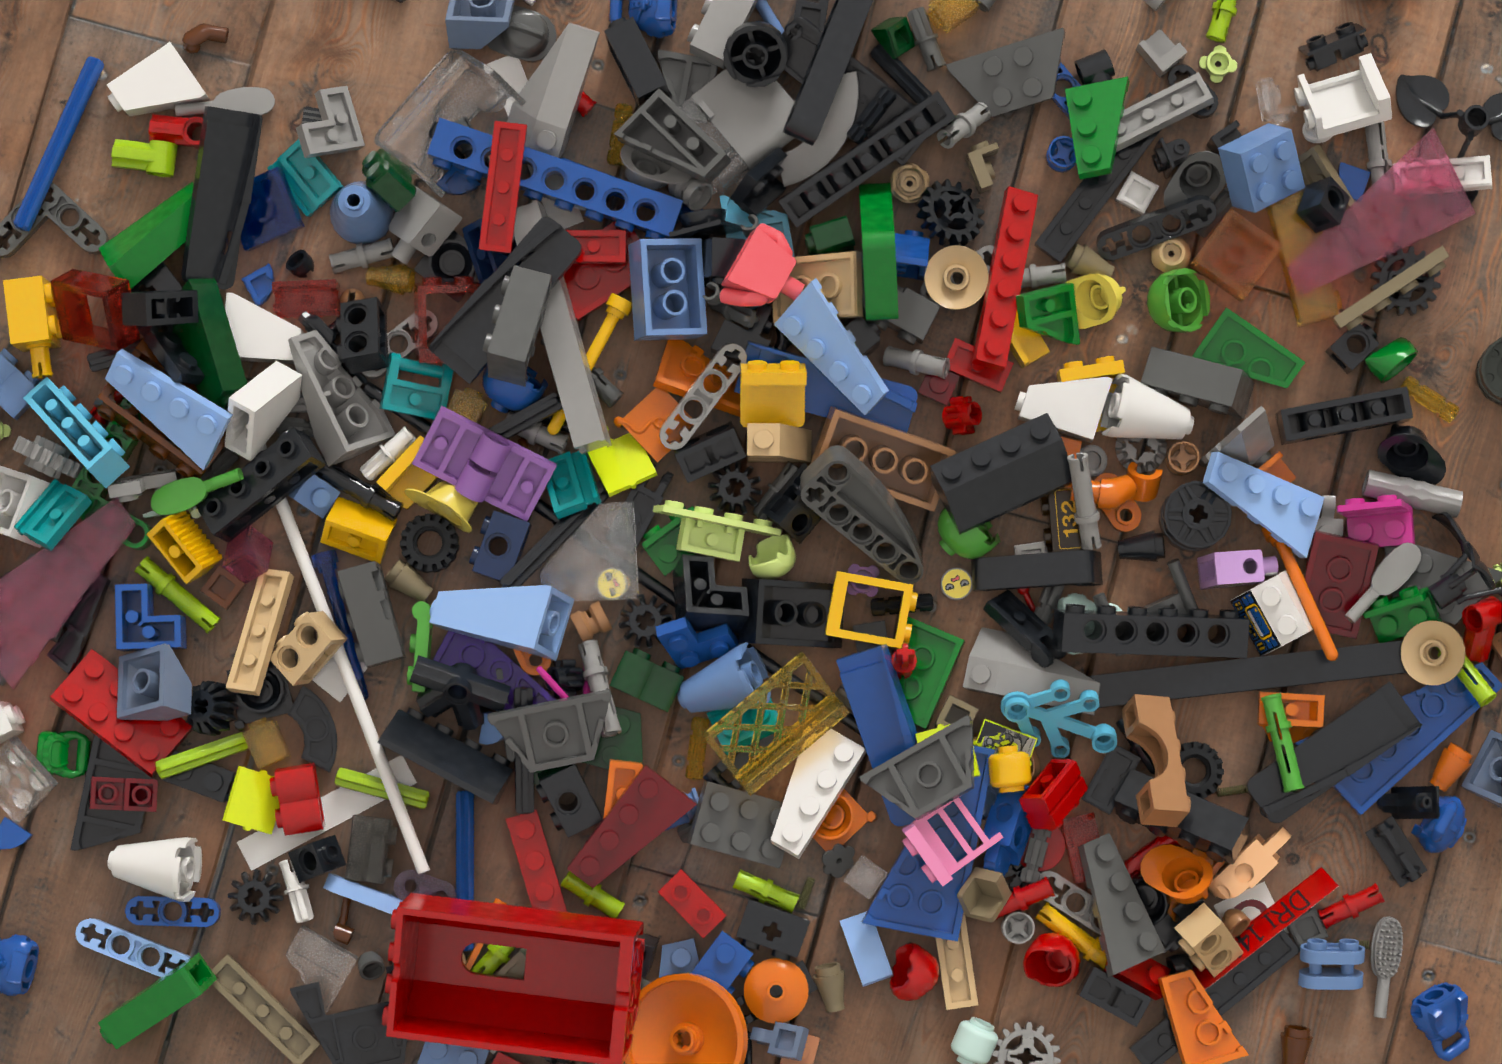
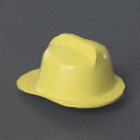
(1096, 299)
(445, 502)

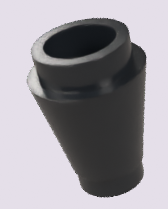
(1142, 547)

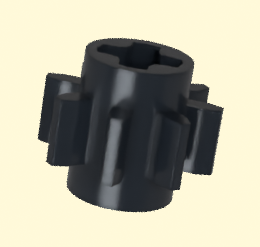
(566, 676)

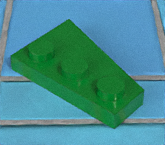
(1095, 123)
(1245, 347)
(936, 659)

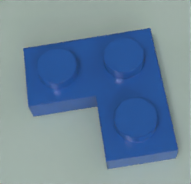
(691, 648)

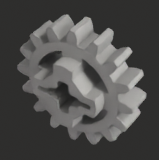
(47, 457)
(1026, 1041)

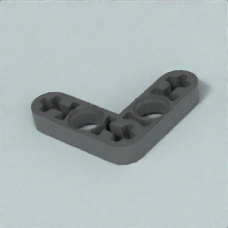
(53, 211)

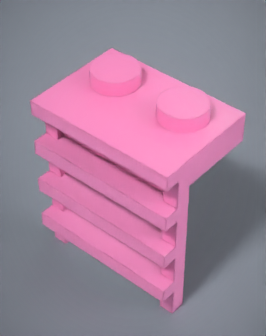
(939, 862)

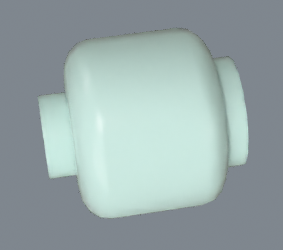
(974, 1041)

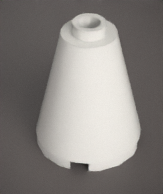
(1143, 413)
(159, 866)

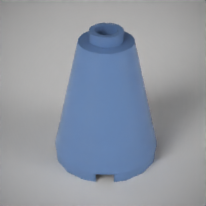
(360, 214)
(724, 681)

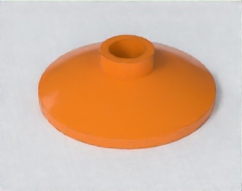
(781, 973)

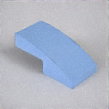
(866, 950)

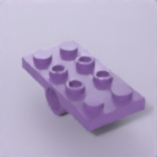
(484, 464)

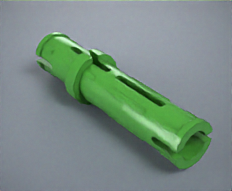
(1272, 705)

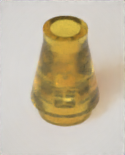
(393, 278)

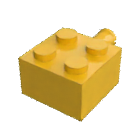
(33, 320)

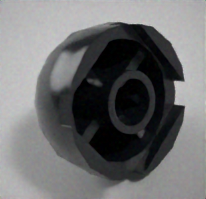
(755, 54)

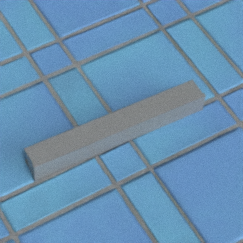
(567, 354)

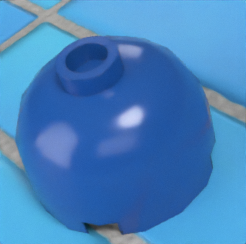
(510, 396)

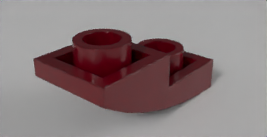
(123, 794)

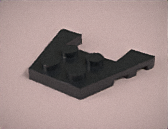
(79, 624)
(352, 1034)

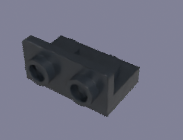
(761, 185)

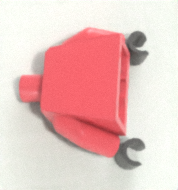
(759, 270)

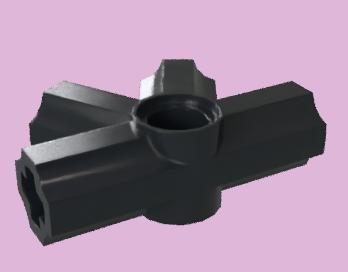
(457, 688)

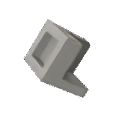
(1161, 52)

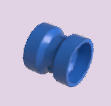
(1061, 148)

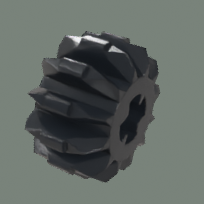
(745, 492)
(641, 611)
(211, 708)
(265, 901)

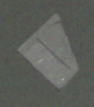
(321, 962)

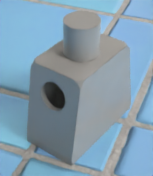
(422, 226)

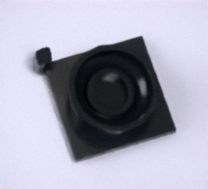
(704, 224)
(449, 261)
(273, 700)

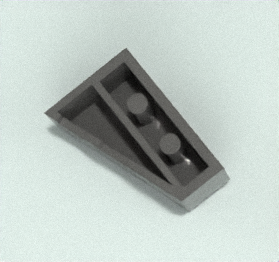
(673, 138)
(915, 315)
(517, 324)
(1198, 382)
(371, 614)

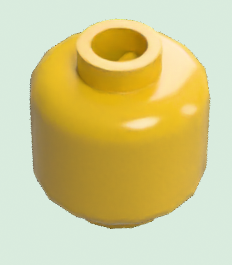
(1009, 769)

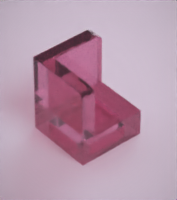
(248, 555)

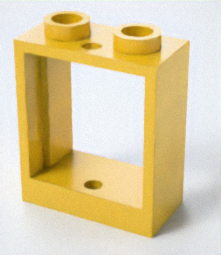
(837, 601)

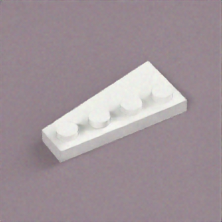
(814, 788)

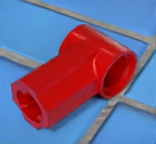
(174, 129)
(1480, 626)

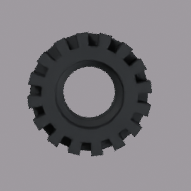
(426, 523)
(1212, 764)

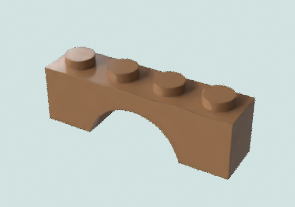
(1151, 725)

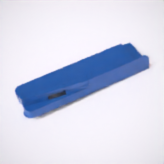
(820, 393)
(879, 711)

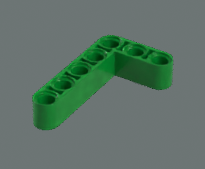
(878, 251)
(98, 493)

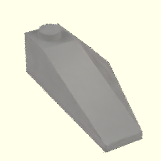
(555, 91)
(339, 411)
(1247, 442)
(1004, 666)

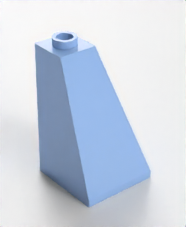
(513, 617)

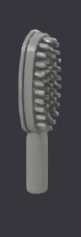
(242, 99)
(1388, 577)
(1385, 959)

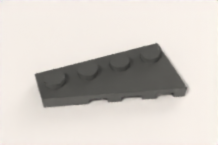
(1122, 917)

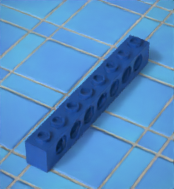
(667, 209)

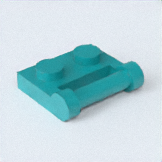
(413, 397)

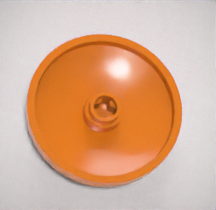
(688, 1022)

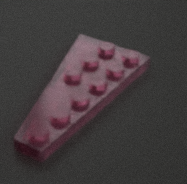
(1400, 209)
(50, 585)

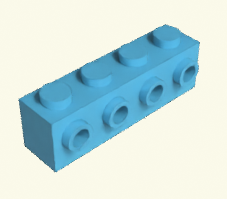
(76, 432)

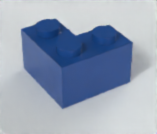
(138, 626)

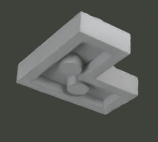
(337, 130)
(131, 487)

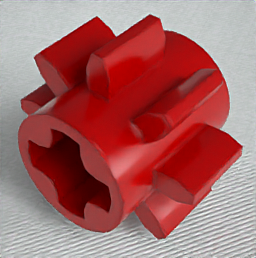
(962, 415)

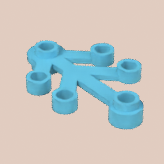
(1019, 707)

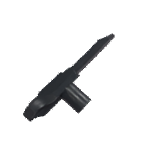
(329, 333)

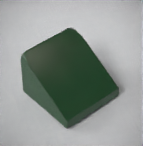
(894, 36)

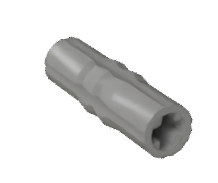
(1413, 492)

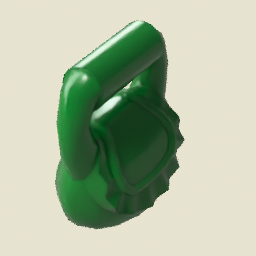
(53, 752)

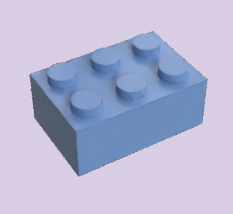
(667, 289)

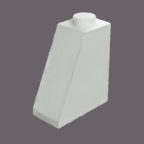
(156, 84)
(259, 333)
(1072, 405)
(261, 409)

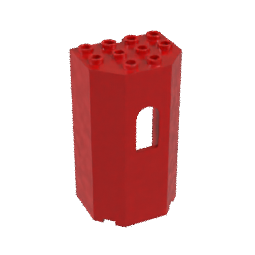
(574, 994)

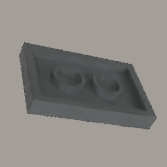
(736, 824)

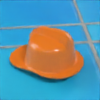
(1177, 873)

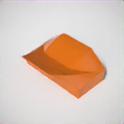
(1303, 711)

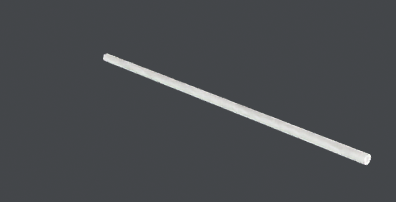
(354, 691)

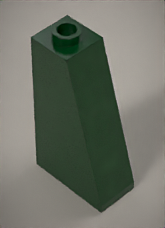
(212, 344)

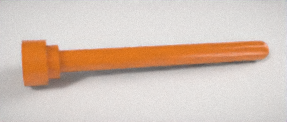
(1305, 596)

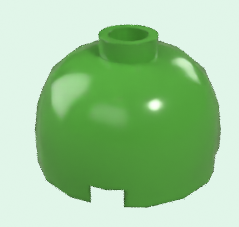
(1178, 301)
(967, 545)

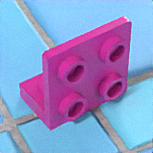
(1380, 522)

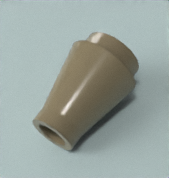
(1085, 261)
(408, 581)
(830, 983)

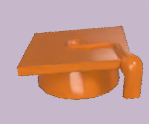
(646, 420)
(842, 822)

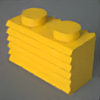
(184, 546)

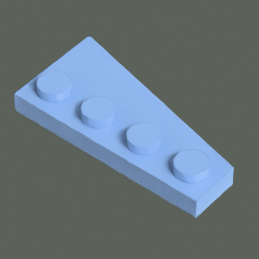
(822, 338)
(173, 408)
(1275, 504)

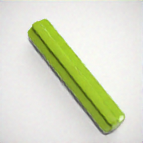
(201, 755)
(373, 786)

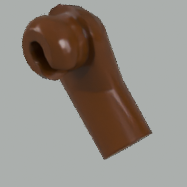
(202, 33)

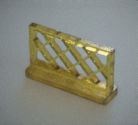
(785, 745)

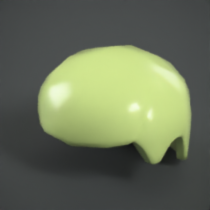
(773, 558)

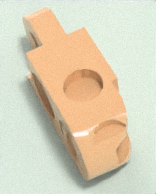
(1251, 865)

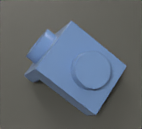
(315, 495)

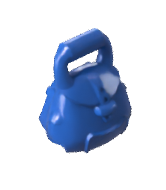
(651, 16)
(1444, 832)
(17, 964)
(1441, 1014)

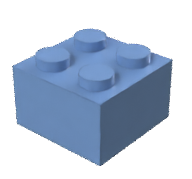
(1261, 167)

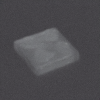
(22, 780)

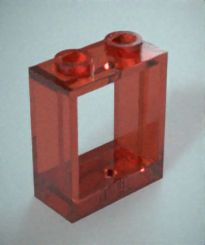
(433, 285)
(74, 314)

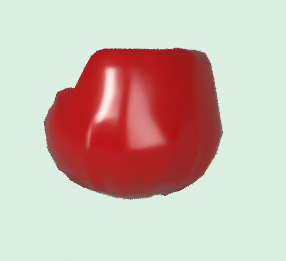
(1052, 960)
(913, 973)

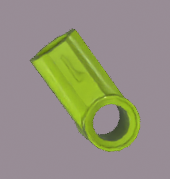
(155, 158)

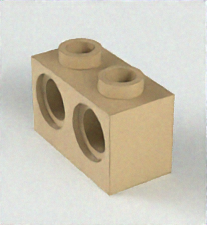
(311, 653)
(1207, 941)

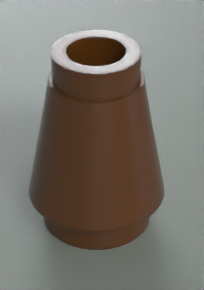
(1295, 1044)

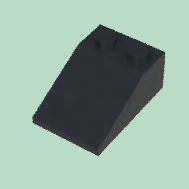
(788, 613)

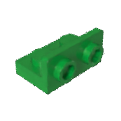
(662, 545)
(1397, 615)

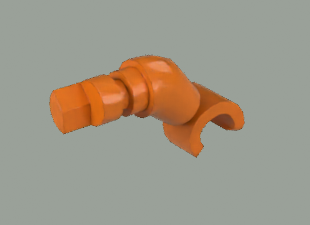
(1120, 489)

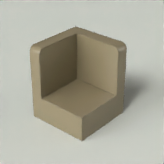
(984, 894)

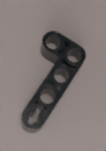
(1037, 570)

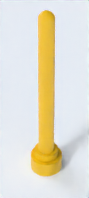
(617, 309)

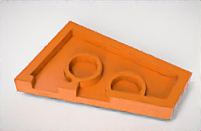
(1195, 1022)

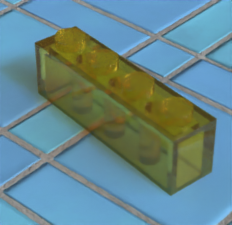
(1295, 237)

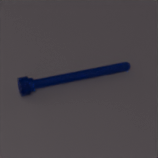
(327, 565)

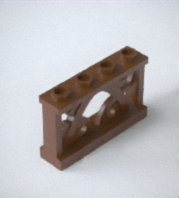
(146, 430)

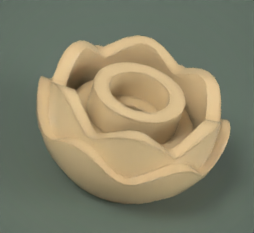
(906, 173)
(1164, 262)

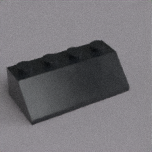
(1002, 473)
(447, 756)

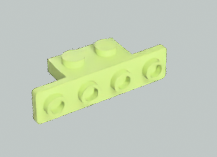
(711, 534)

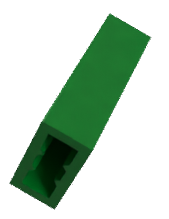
(149, 239)
(157, 1001)

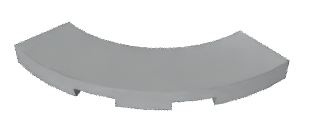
(809, 159)

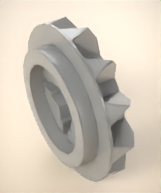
(1147, 461)

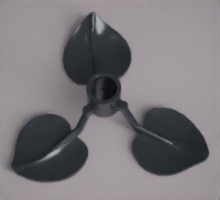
(1424, 99)
(1451, 587)

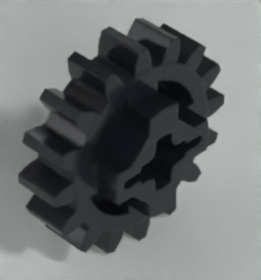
(938, 202)
(1425, 282)

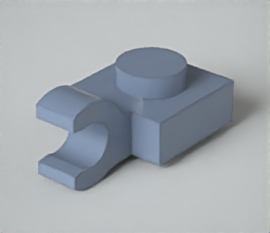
(784, 1041)

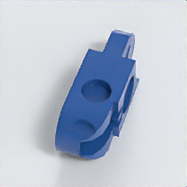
(1011, 821)

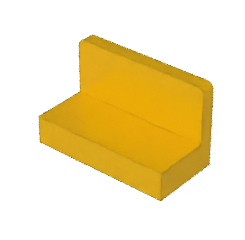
(1027, 345)
(405, 475)
(357, 530)

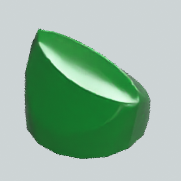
(1391, 359)

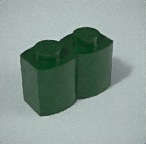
(388, 179)
(830, 237)
(647, 680)

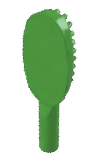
(189, 492)

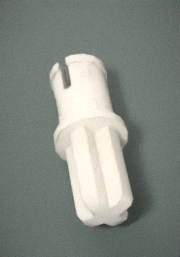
(387, 454)
(297, 894)

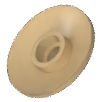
(956, 260)
(1417, 653)

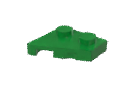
(1050, 312)

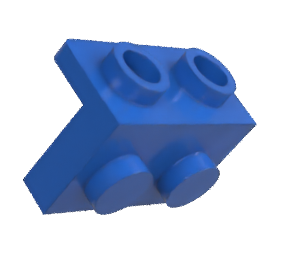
(725, 961)

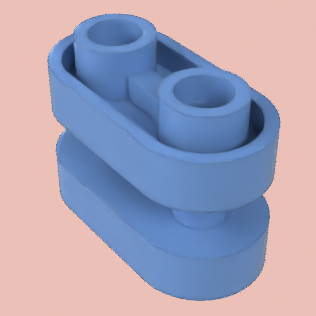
(1319, 953)

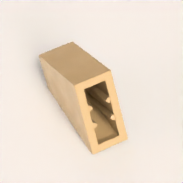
(778, 443)

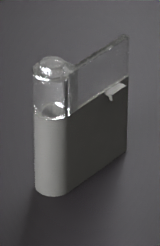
(741, 122)

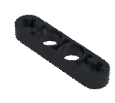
(1158, 232)

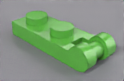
(421, 641)

